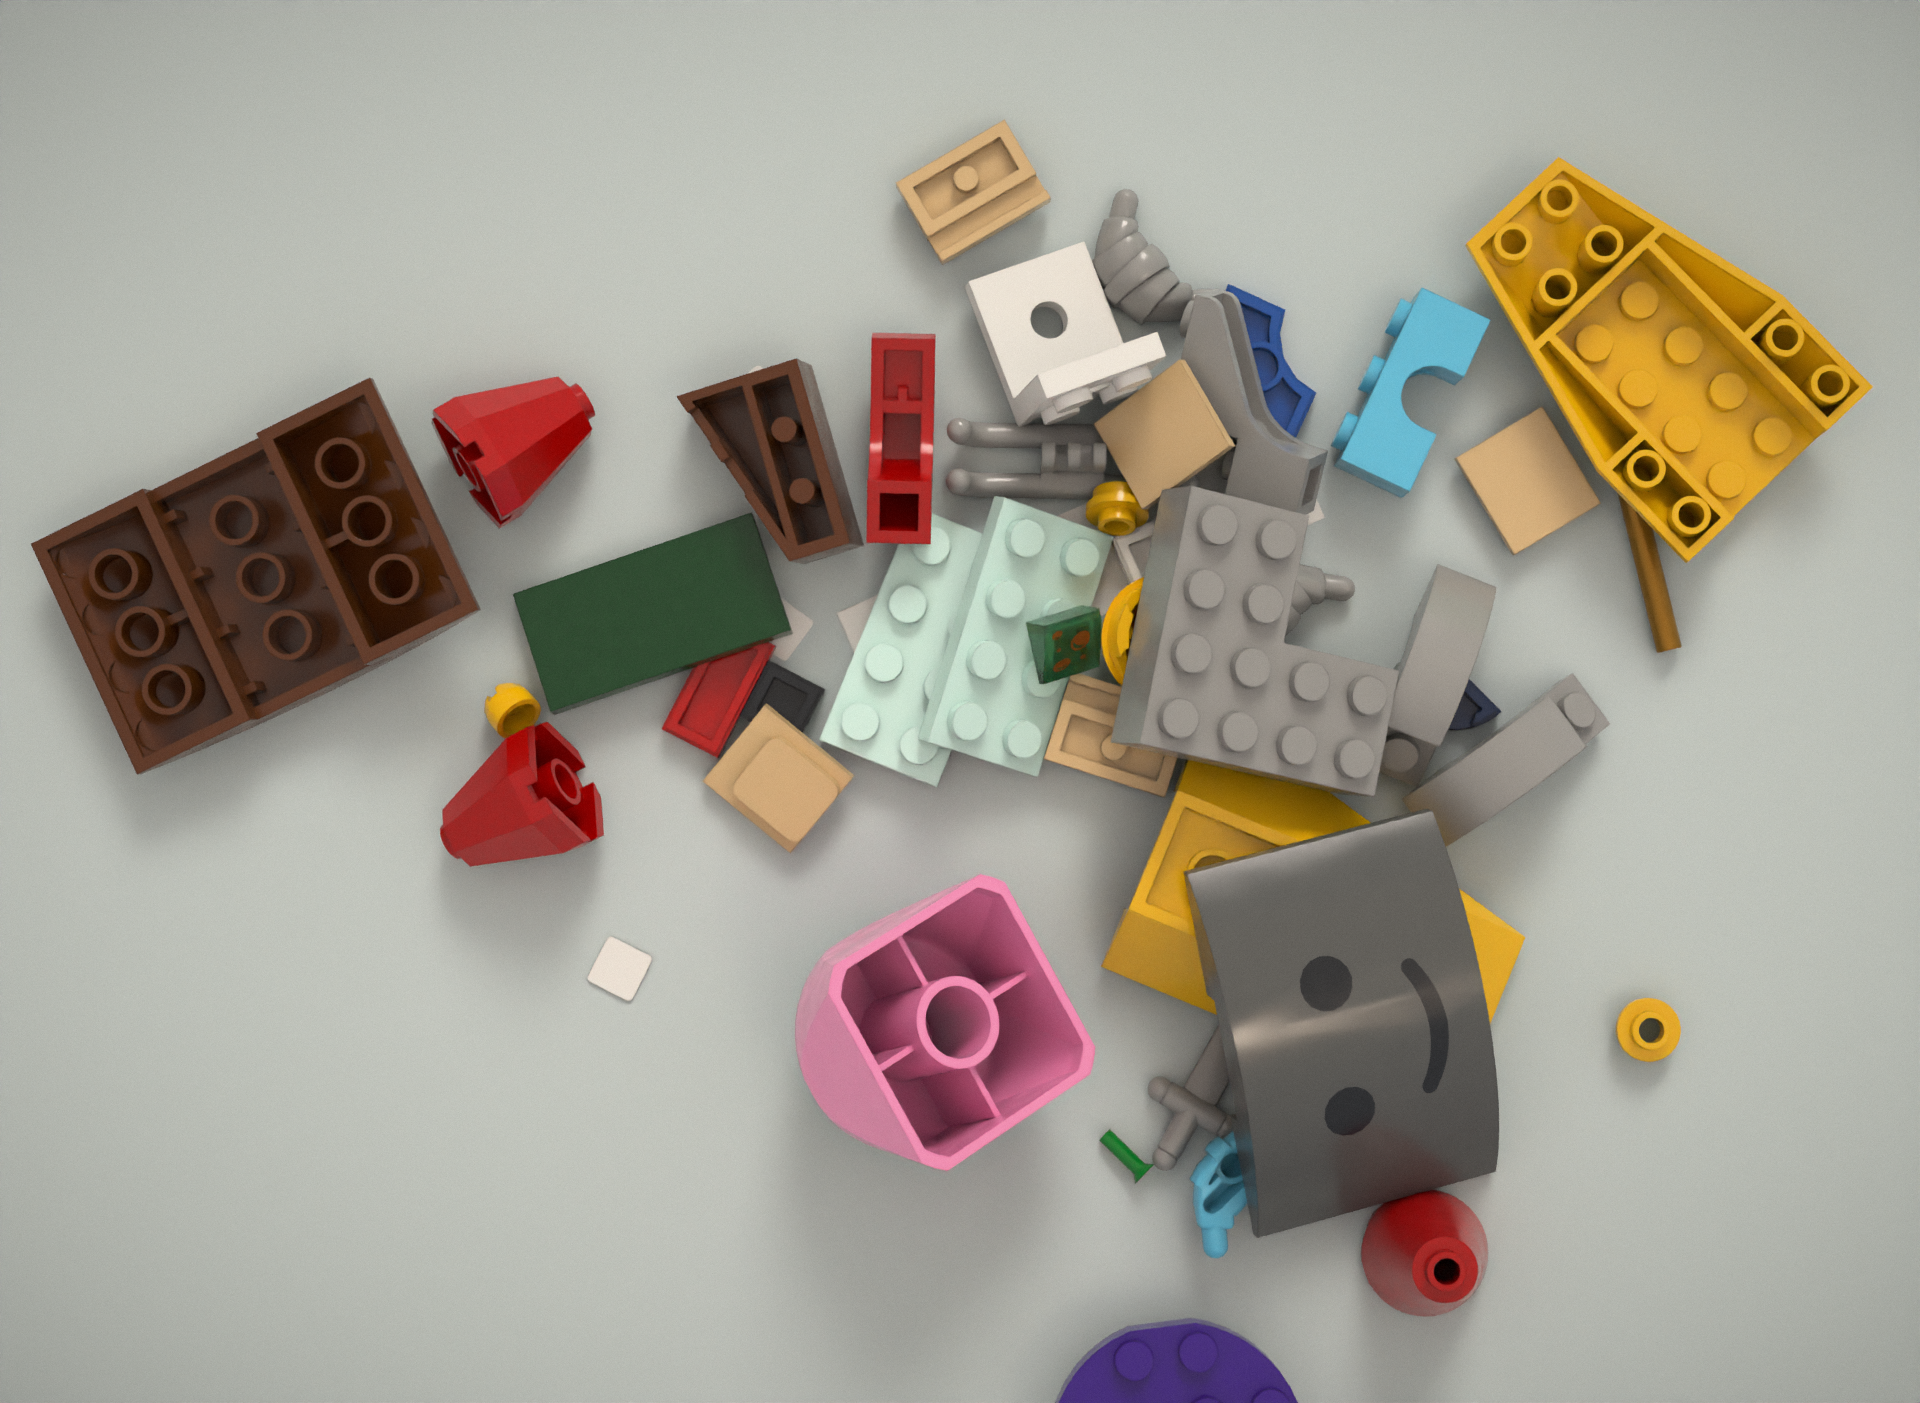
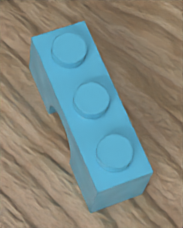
(1429, 339)

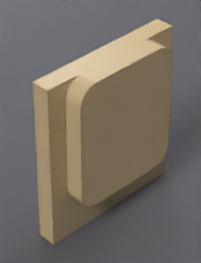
(1164, 434)
(1527, 481)
(778, 778)

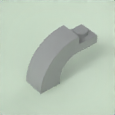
(1435, 670)
(1510, 760)

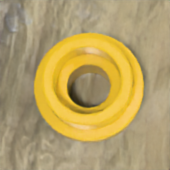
(1115, 509)
(1628, 1029)

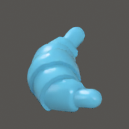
(1218, 1193)

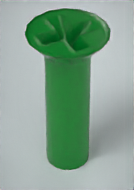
(1125, 1155)

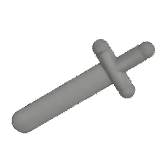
(1193, 1103)

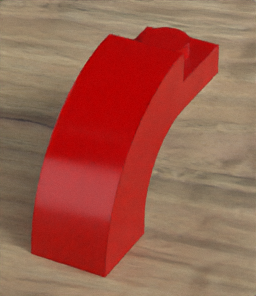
(901, 438)

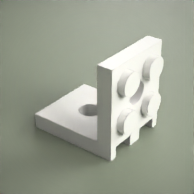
(1063, 372)

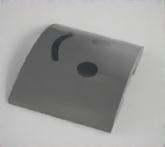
(1348, 1020)

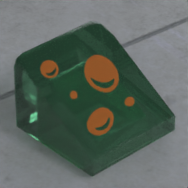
(1065, 642)

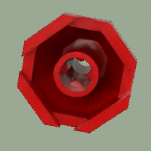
(513, 441)
(523, 802)

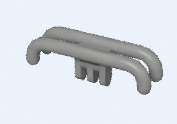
(1070, 461)

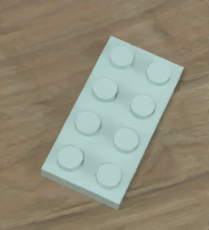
(901, 655)
(988, 682)

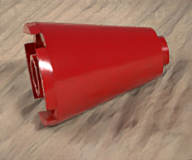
(1409, 1239)

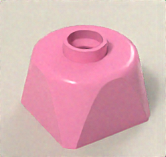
(939, 1027)

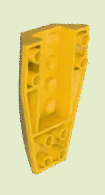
(1660, 353)
(1232, 815)

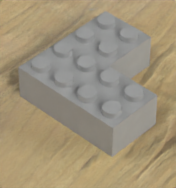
(1212, 660)

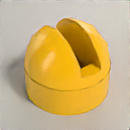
(511, 709)

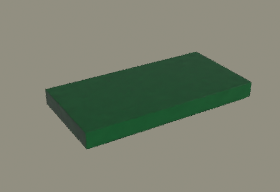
(652, 613)

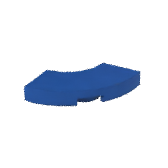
(1284, 394)

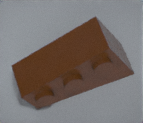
(782, 455)

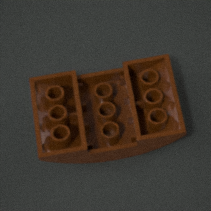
(257, 579)

